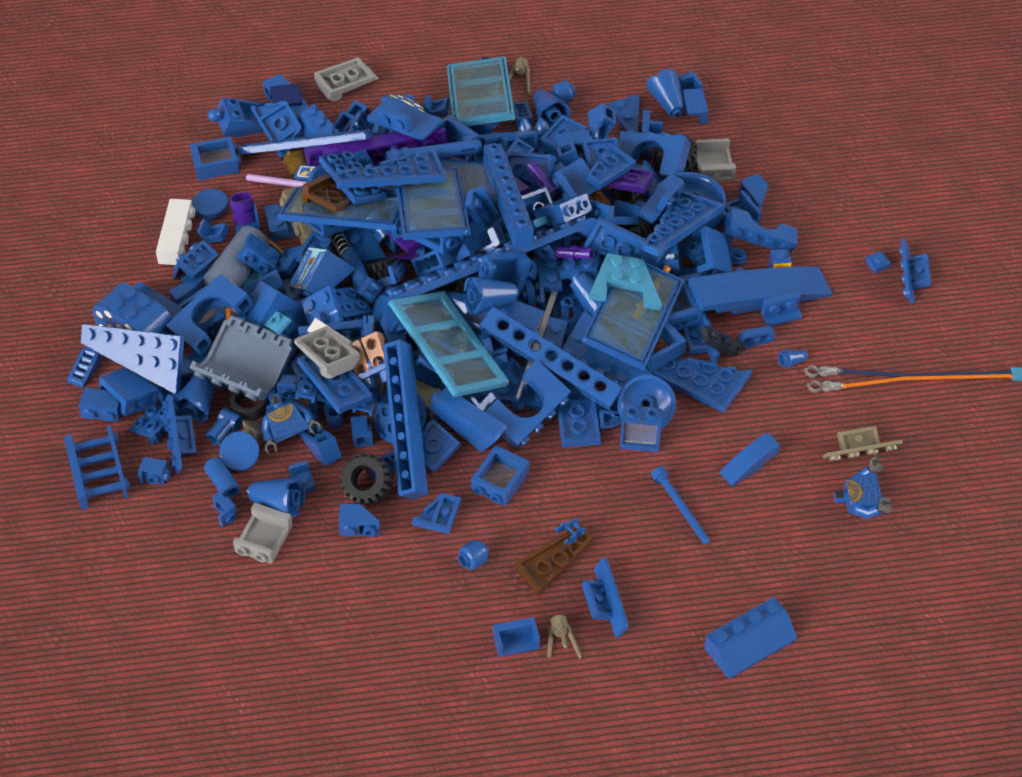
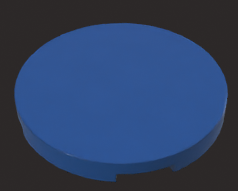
(382, 418)

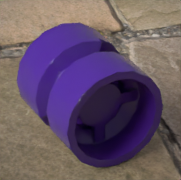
(242, 208)

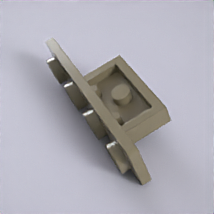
(860, 441)

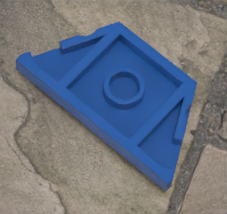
(278, 122)

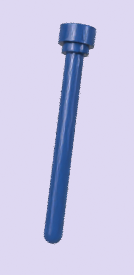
(660, 476)

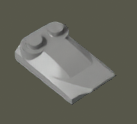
(343, 78)
(328, 351)

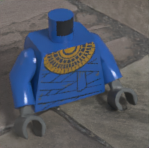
(286, 420)
(863, 493)

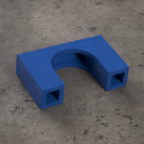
(674, 146)
(218, 293)
(552, 395)

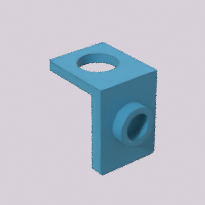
(277, 322)

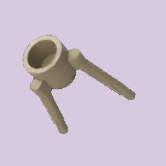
(521, 68)
(560, 629)

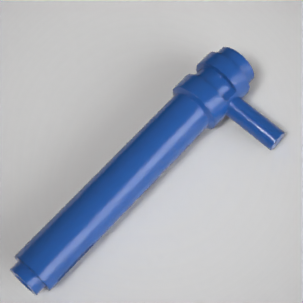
(443, 150)

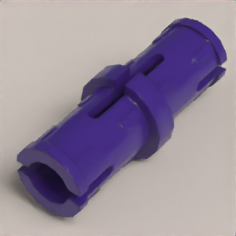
(540, 176)
(574, 253)

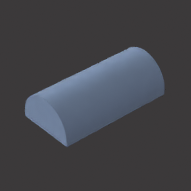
(229, 264)

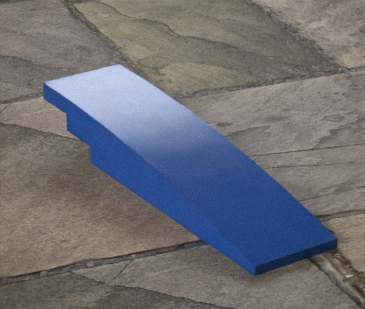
(746, 289)

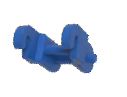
(567, 526)

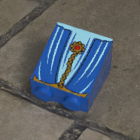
(317, 271)

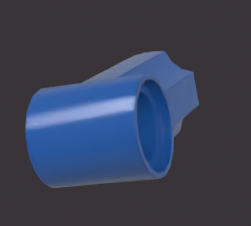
(334, 419)
(226, 423)

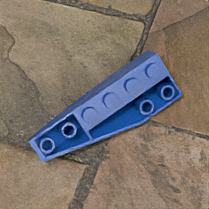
(527, 314)

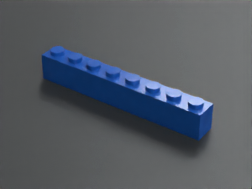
(405, 420)

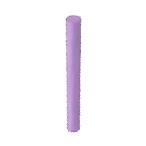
(273, 180)

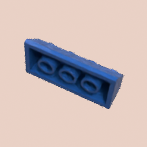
(750, 637)

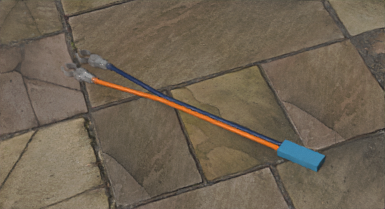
(828, 386)

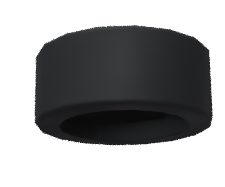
(248, 413)

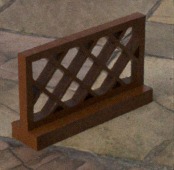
(323, 187)

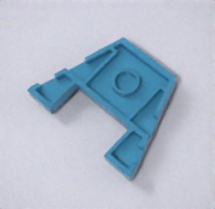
(625, 274)

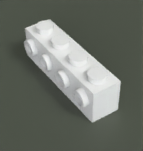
(175, 231)

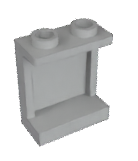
(715, 159)
(263, 534)

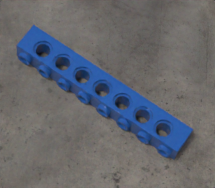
(508, 196)
(571, 378)

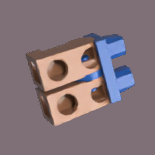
(371, 359)

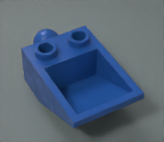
(236, 117)

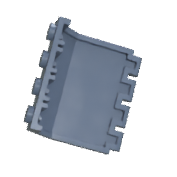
(245, 359)

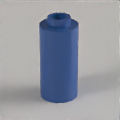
(221, 477)

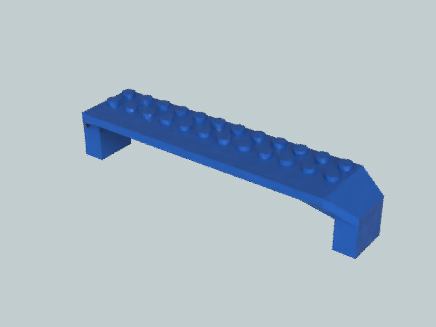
(384, 314)

